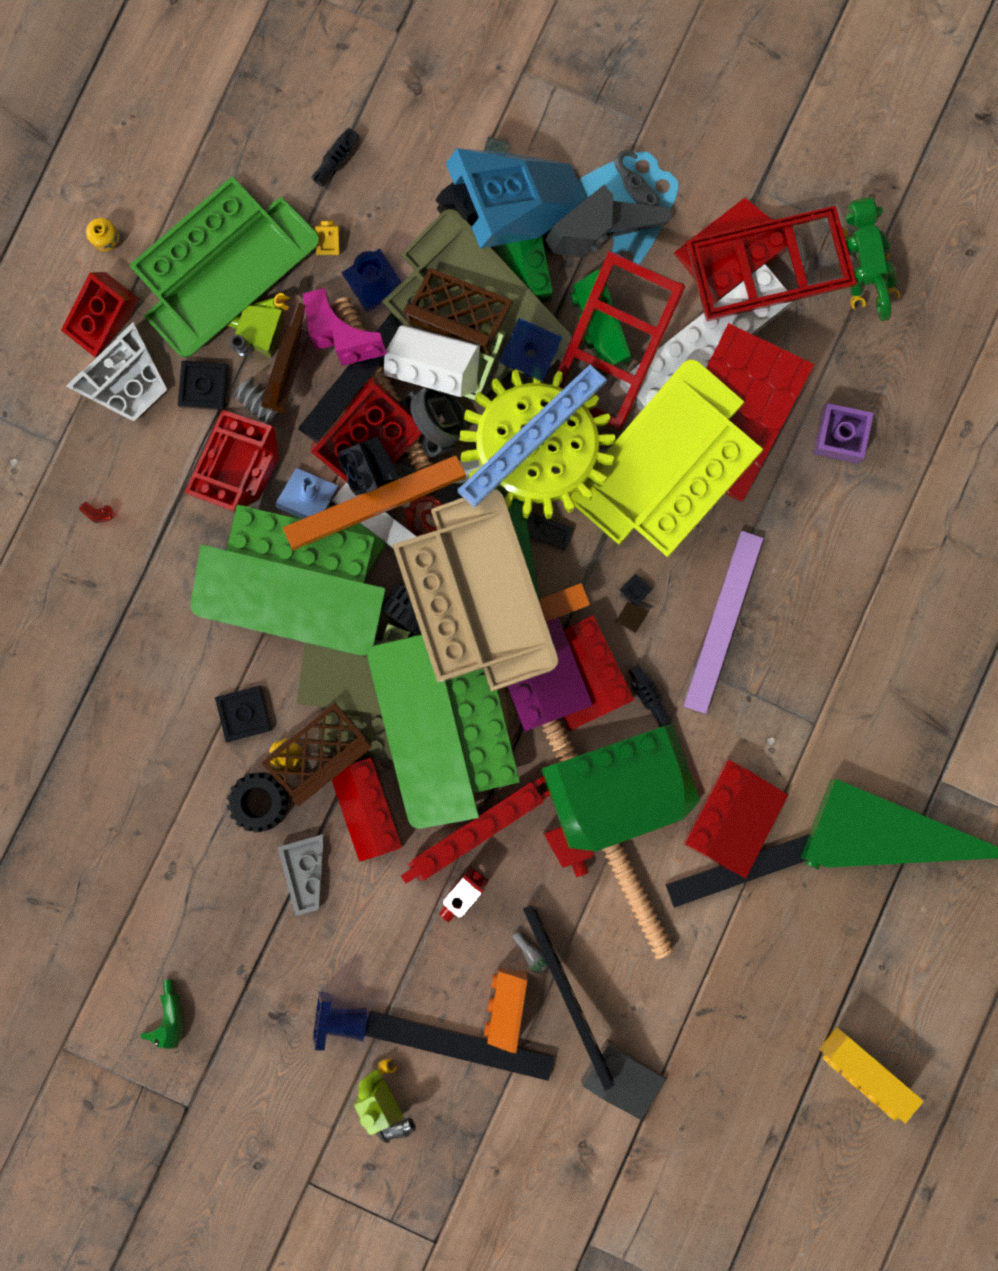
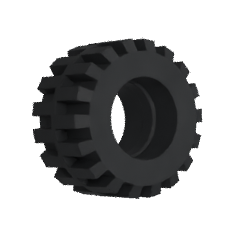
(400, 609)
(239, 808)

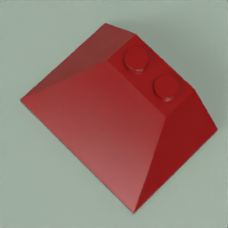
(235, 462)

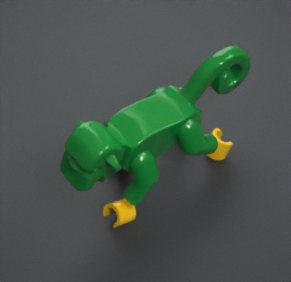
(870, 249)

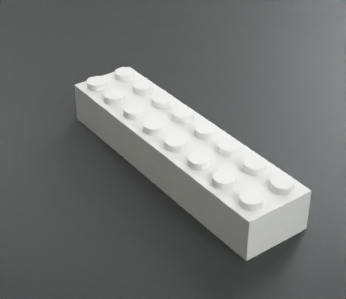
(701, 337)

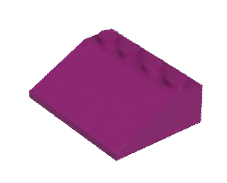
(554, 692)

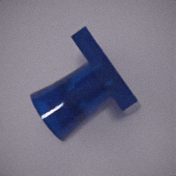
(371, 278)
(530, 337)
(337, 1022)

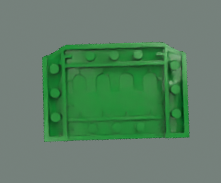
(622, 790)

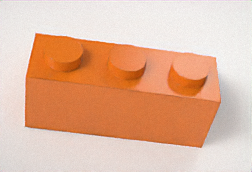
(506, 1009)

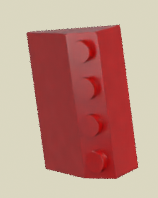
(721, 260)
(368, 415)
(599, 672)
(735, 818)

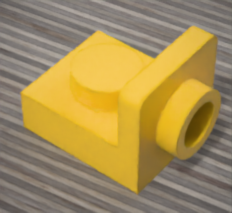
(328, 238)

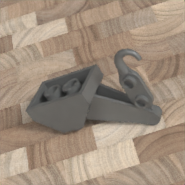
(603, 218)

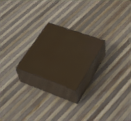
(631, 617)

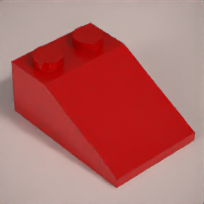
(99, 312)

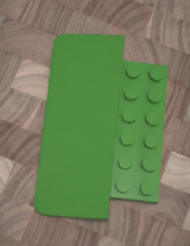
(219, 263)
(296, 594)
(441, 735)

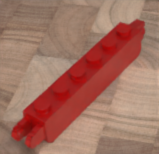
(475, 832)

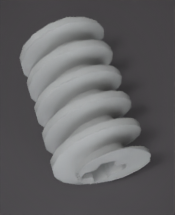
(252, 399)

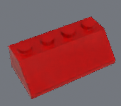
(367, 810)

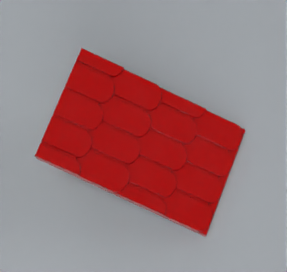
(767, 383)

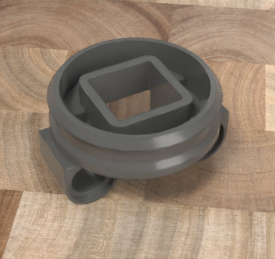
(439, 438)

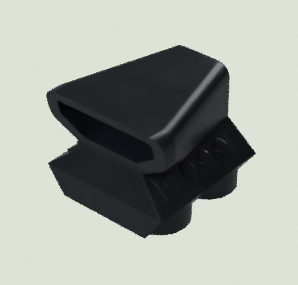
(458, 199)
(367, 466)

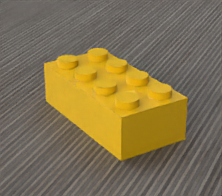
(874, 1079)

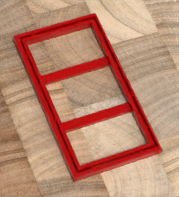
(803, 290)
(657, 332)

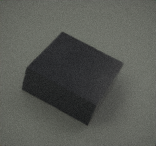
(635, 590)

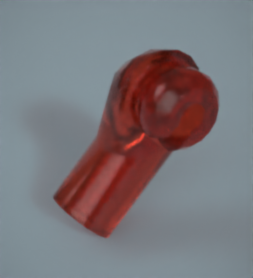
(97, 515)

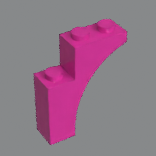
(328, 330)

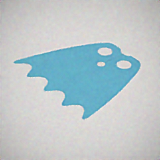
(641, 241)

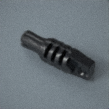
(336, 156)
(649, 695)

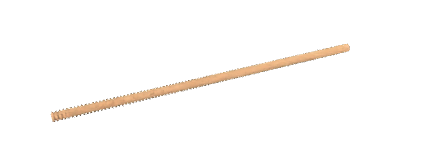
(554, 732)

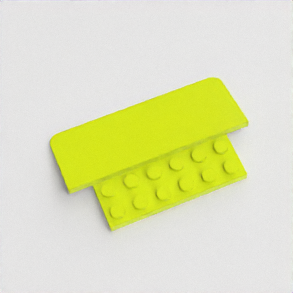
(671, 462)

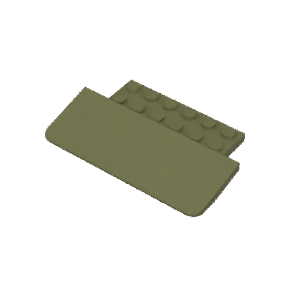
(453, 249)
(346, 679)

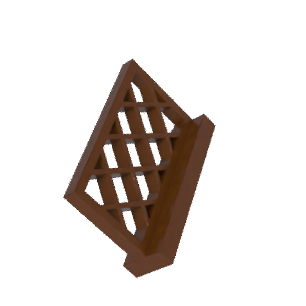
(454, 329)
(286, 364)
(327, 771)

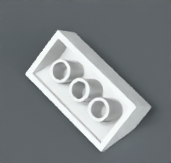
(433, 361)

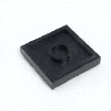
(203, 385)
(243, 714)

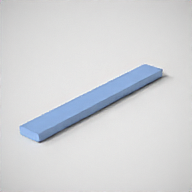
(532, 436)

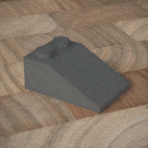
(634, 1081)

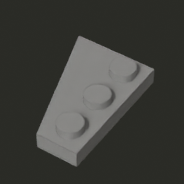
(303, 872)

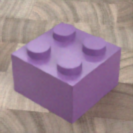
(843, 433)

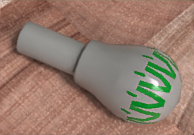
(533, 956)

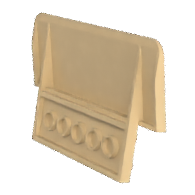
(476, 595)

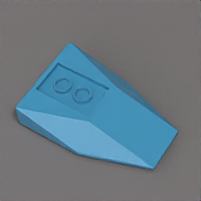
(514, 193)

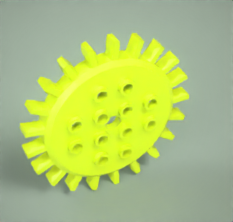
(573, 464)

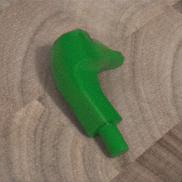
(170, 1031)

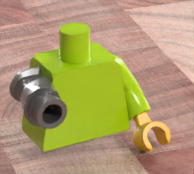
(259, 326)
(378, 1107)

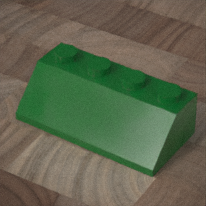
(529, 263)
(604, 331)

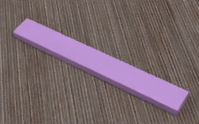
(723, 622)

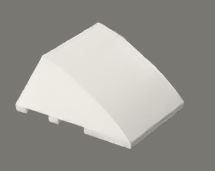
(122, 377)

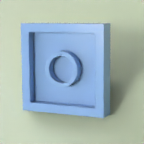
(306, 494)

